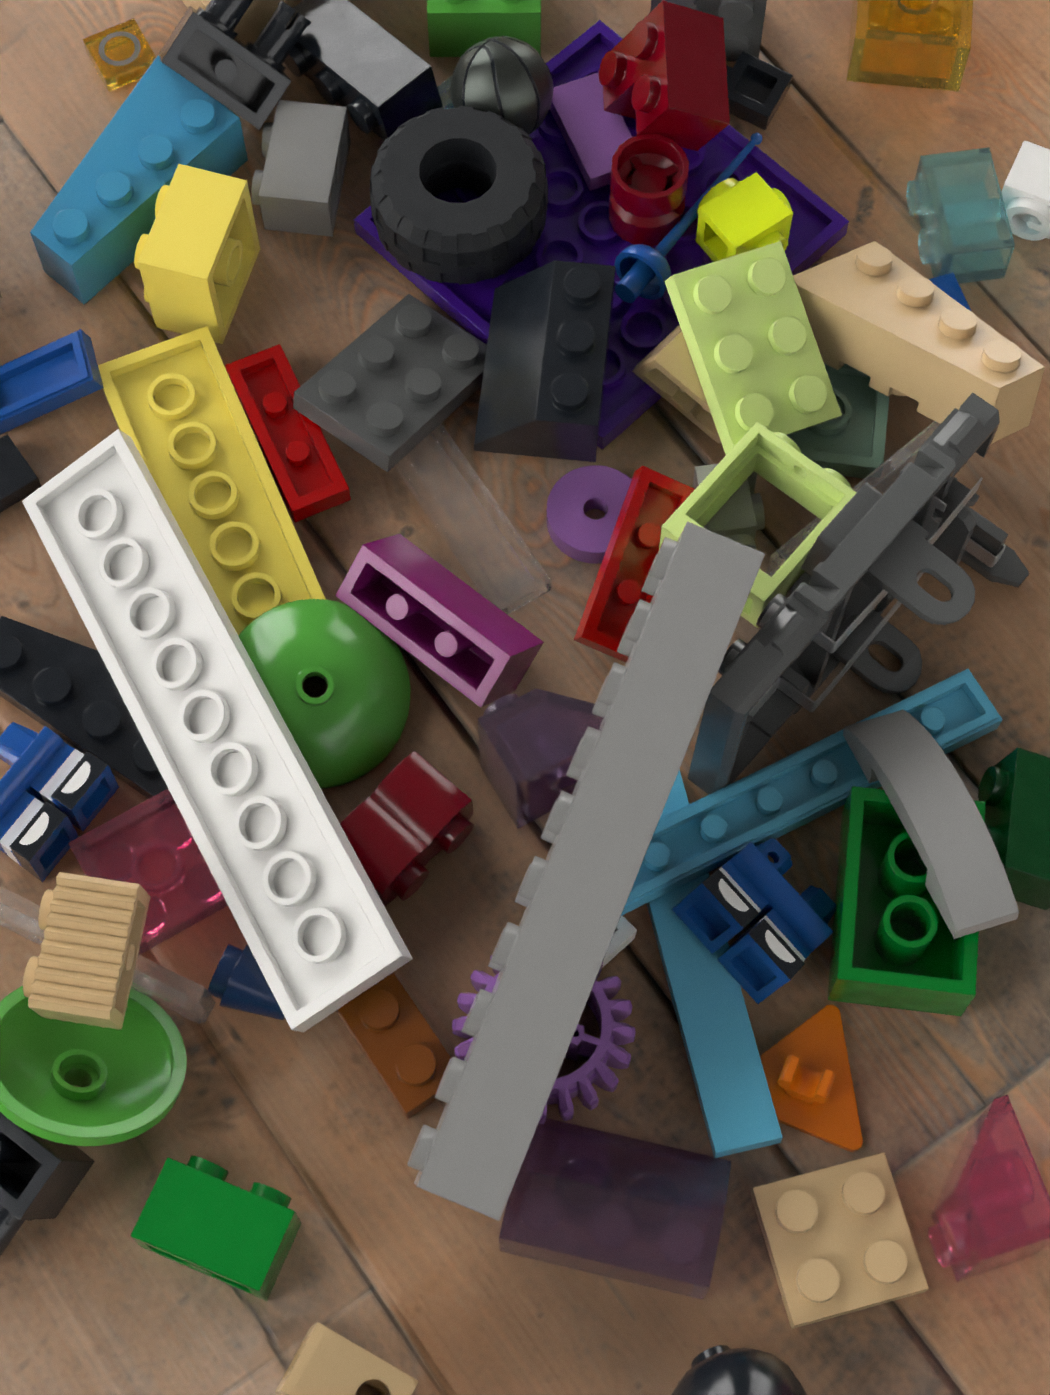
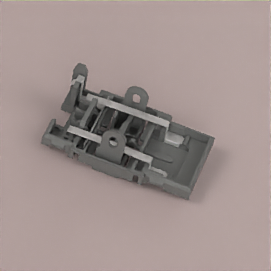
(850, 577)

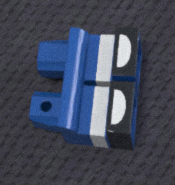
(45, 795)
(781, 921)

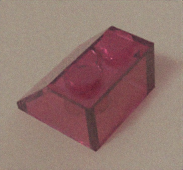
(993, 1199)

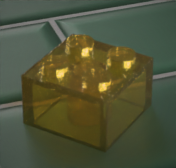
(910, 42)

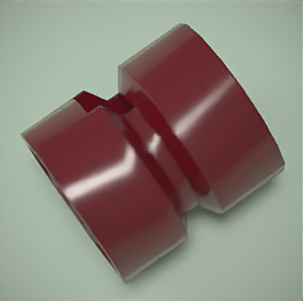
(647, 188)

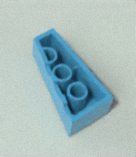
(113, 192)

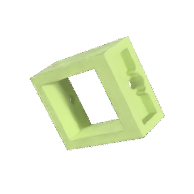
(785, 467)

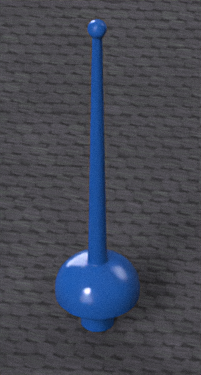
(646, 268)

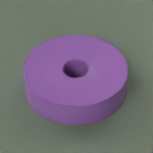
(575, 495)

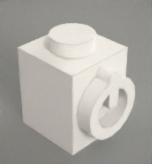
(1028, 193)

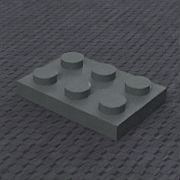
(394, 382)

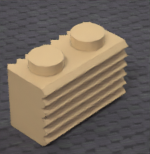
(86, 950)

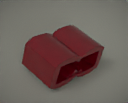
(406, 825)

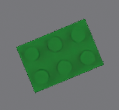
(886, 928)

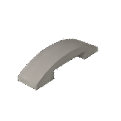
(940, 819)

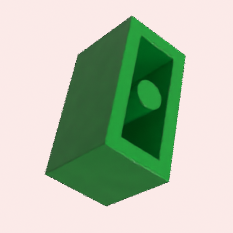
(218, 1226)

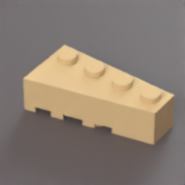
(915, 338)

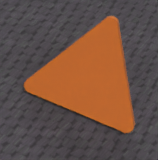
(814, 1082)

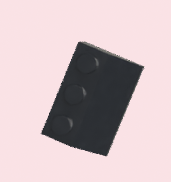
(547, 363)

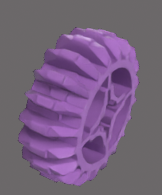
(600, 1052)

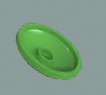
(366, 678)
(123, 1075)

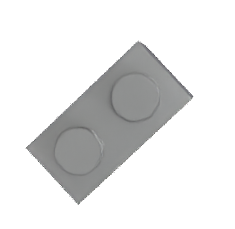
(302, 168)

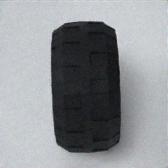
(459, 151)

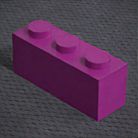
(439, 619)

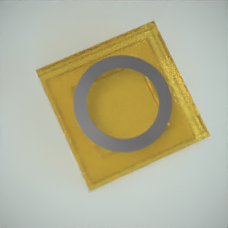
(119, 54)

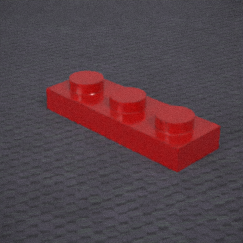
(287, 439)
(628, 559)

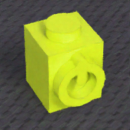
(742, 217)

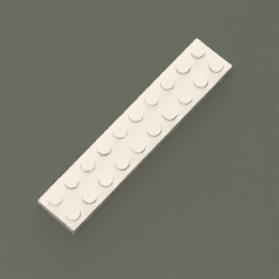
(216, 735)

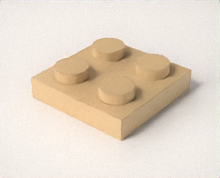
(838, 1240)

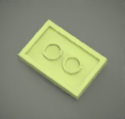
(752, 345)

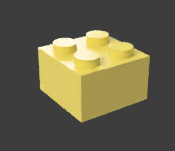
(198, 251)

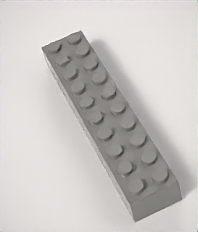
(589, 870)

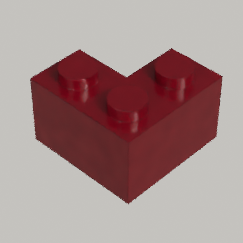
(670, 75)

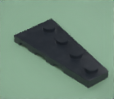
(77, 699)

